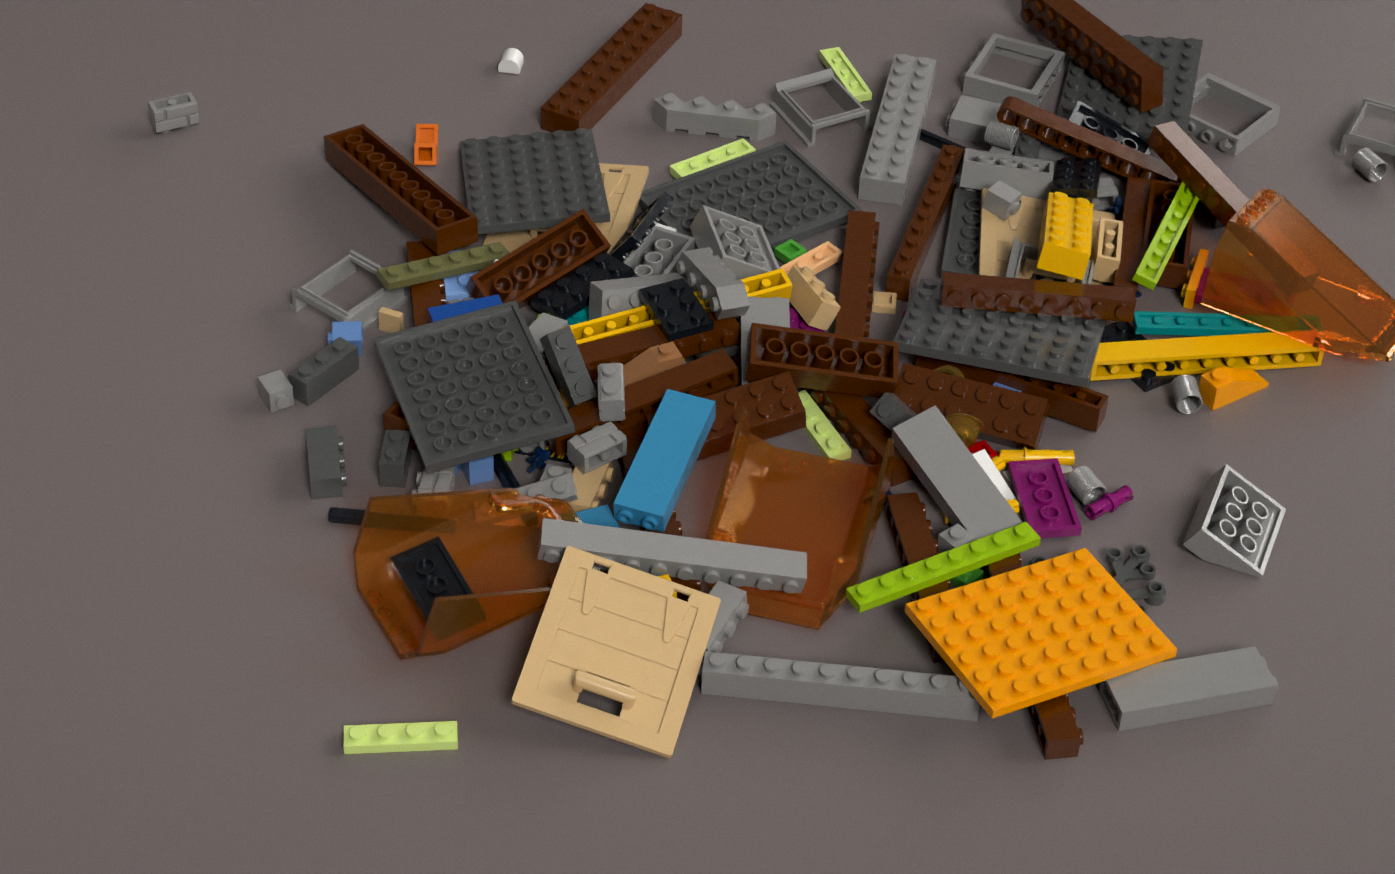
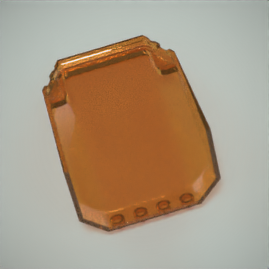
(1298, 282)
(804, 506)
(492, 544)

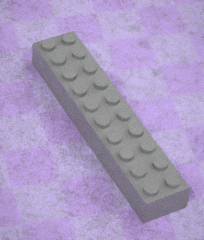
(897, 129)

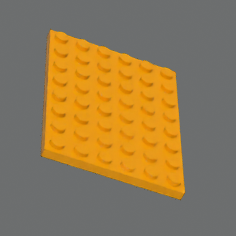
(1039, 632)

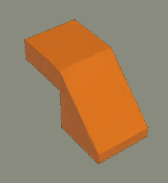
(426, 145)

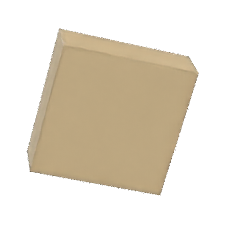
(884, 302)
(390, 320)

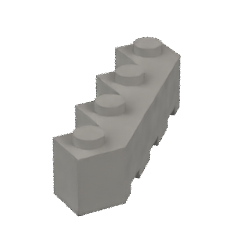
(724, 119)
(713, 282)

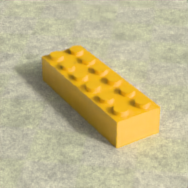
(1065, 235)

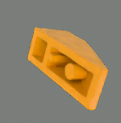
(1228, 385)

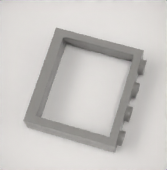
(1016, 49)
(1237, 99)

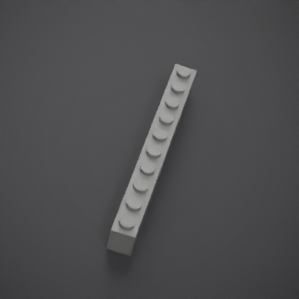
(678, 555)
(837, 686)

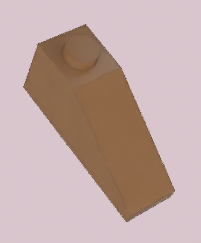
(652, 362)

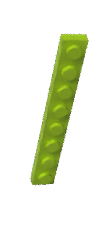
(1166, 238)
(942, 567)

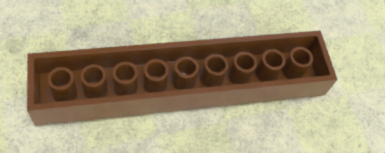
(1098, 50)
(612, 70)
(401, 189)

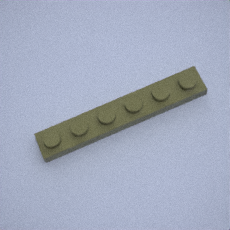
(440, 266)

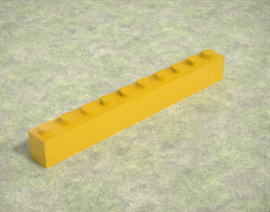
(761, 286)
(1202, 355)

